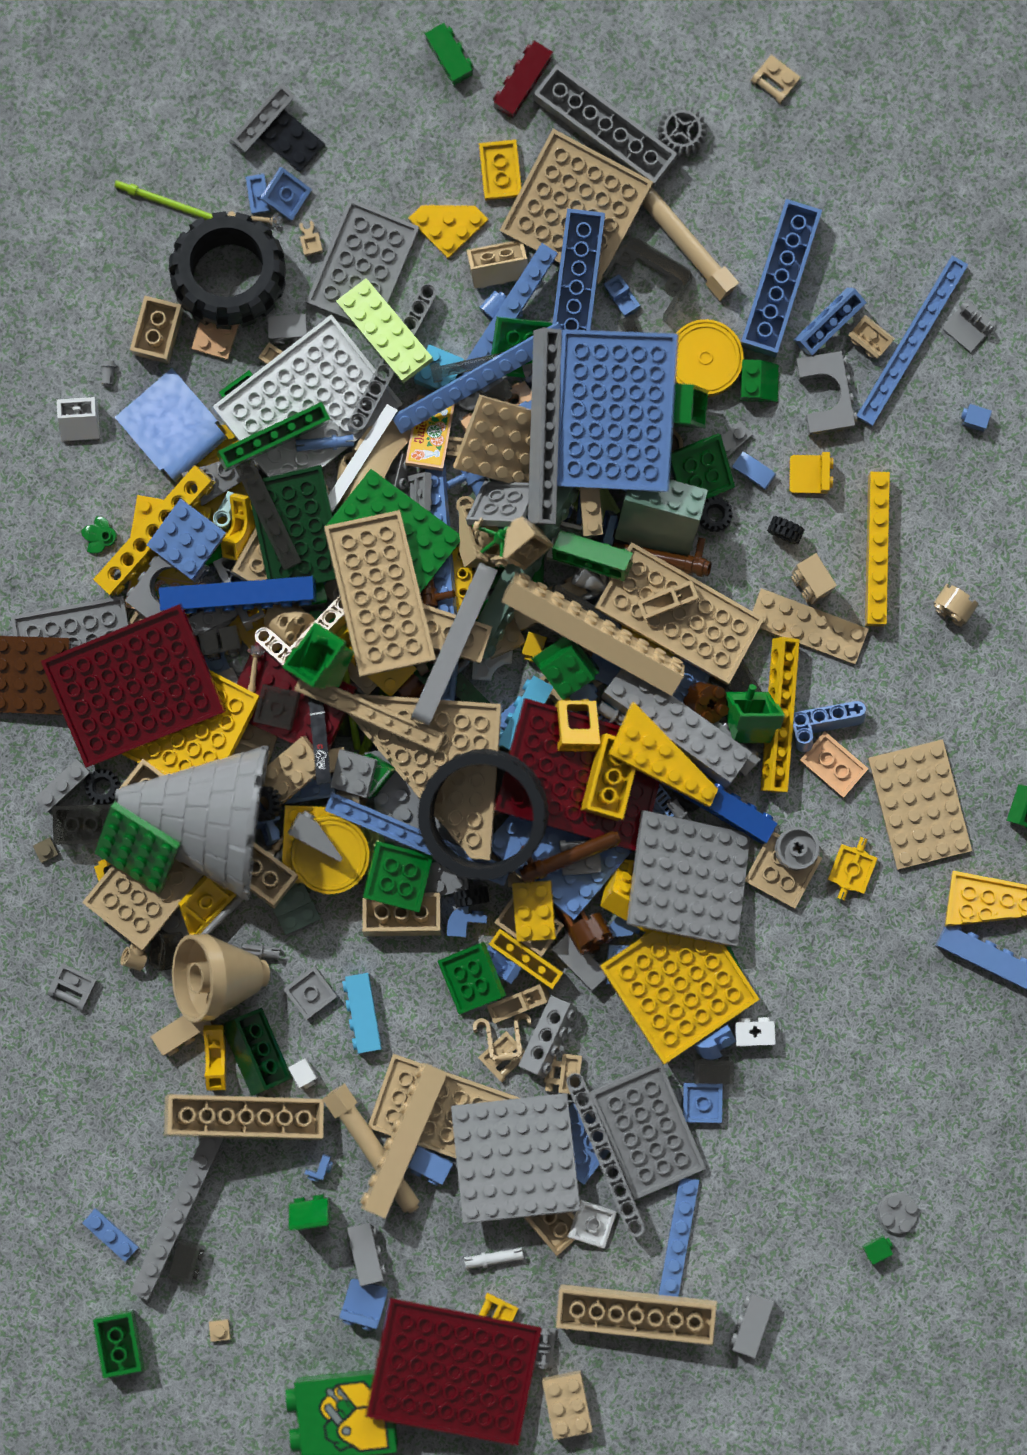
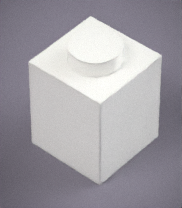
(303, 1073)

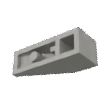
(310, 832)

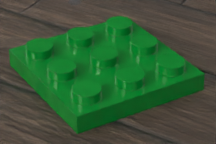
(511, 332)
(703, 465)
(397, 876)
(471, 978)

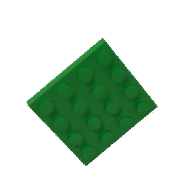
(137, 848)

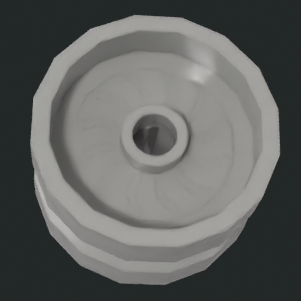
(808, 848)

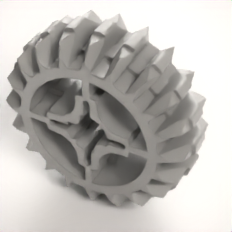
(678, 123)

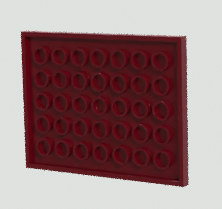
(133, 685)
(566, 777)
(453, 1371)

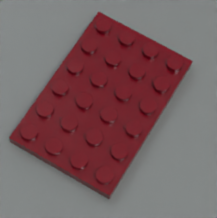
(273, 674)

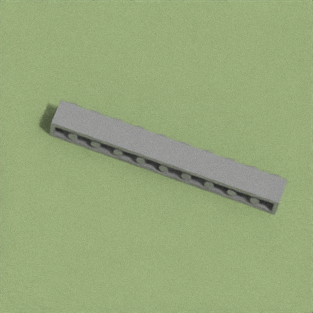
(544, 426)
(176, 1217)

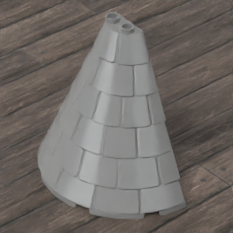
(209, 812)

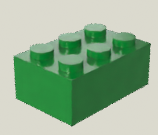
(118, 1344)

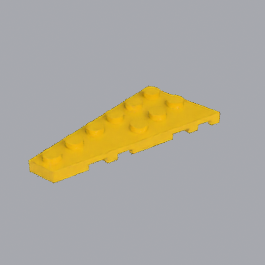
(651, 751)
(984, 900)

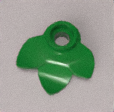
(96, 535)

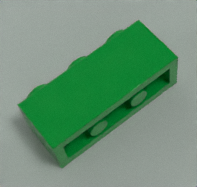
(449, 53)

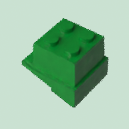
(320, 658)
(566, 666)
(753, 716)

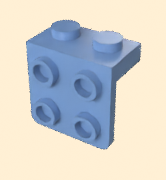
(363, 1304)

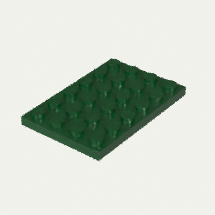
(305, 510)

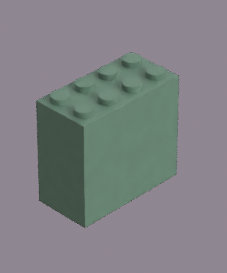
(662, 518)

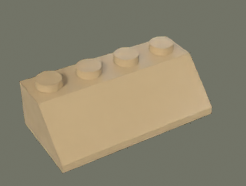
(389, 920)

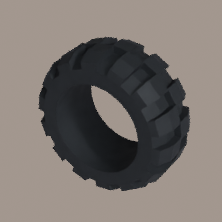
(222, 231)

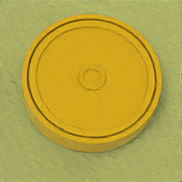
(708, 356)
(325, 873)

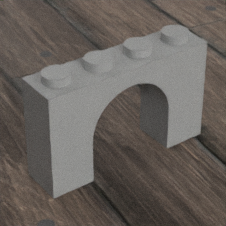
(833, 368)
(143, 595)

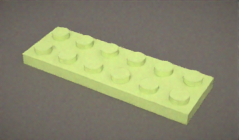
(384, 330)

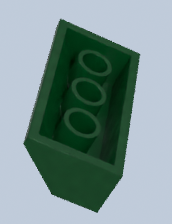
(256, 1051)

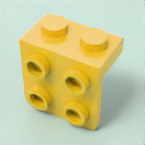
(810, 473)

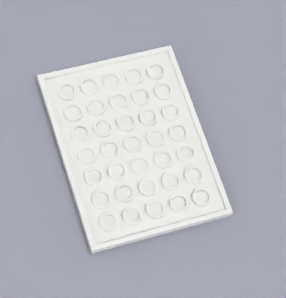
(313, 370)

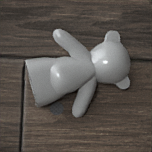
(590, 581)

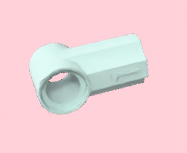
(224, 510)

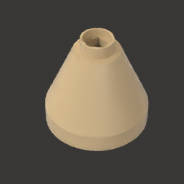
(214, 976)

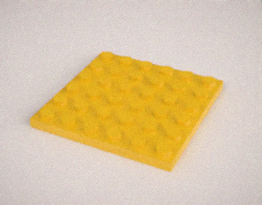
(205, 740)
(678, 989)

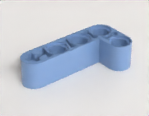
(829, 721)

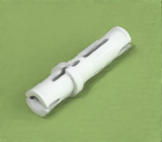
(493, 1258)

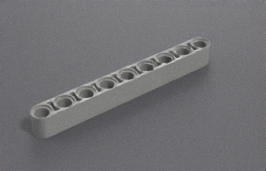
(381, 383)
(454, 644)
(606, 1164)

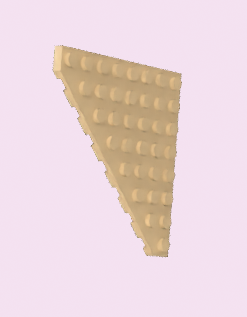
(467, 795)

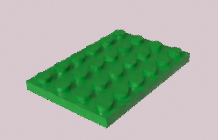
(427, 536)

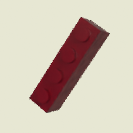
(523, 79)

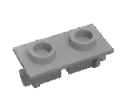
(399, 478)

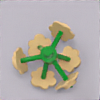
(491, 537)

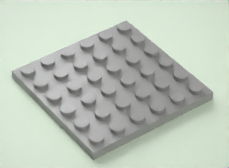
(688, 879)
(515, 1158)

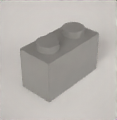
(286, 328)

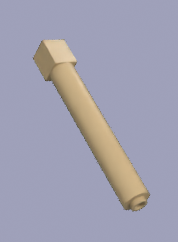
(718, 279)
(342, 1105)

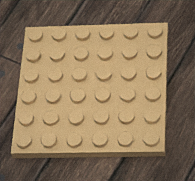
(578, 179)

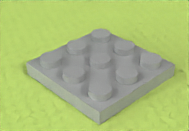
(499, 503)

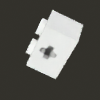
(745, 1038)

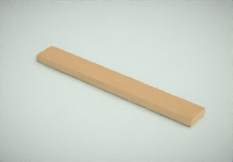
(374, 714)

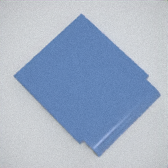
(171, 425)

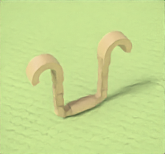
(503, 1056)

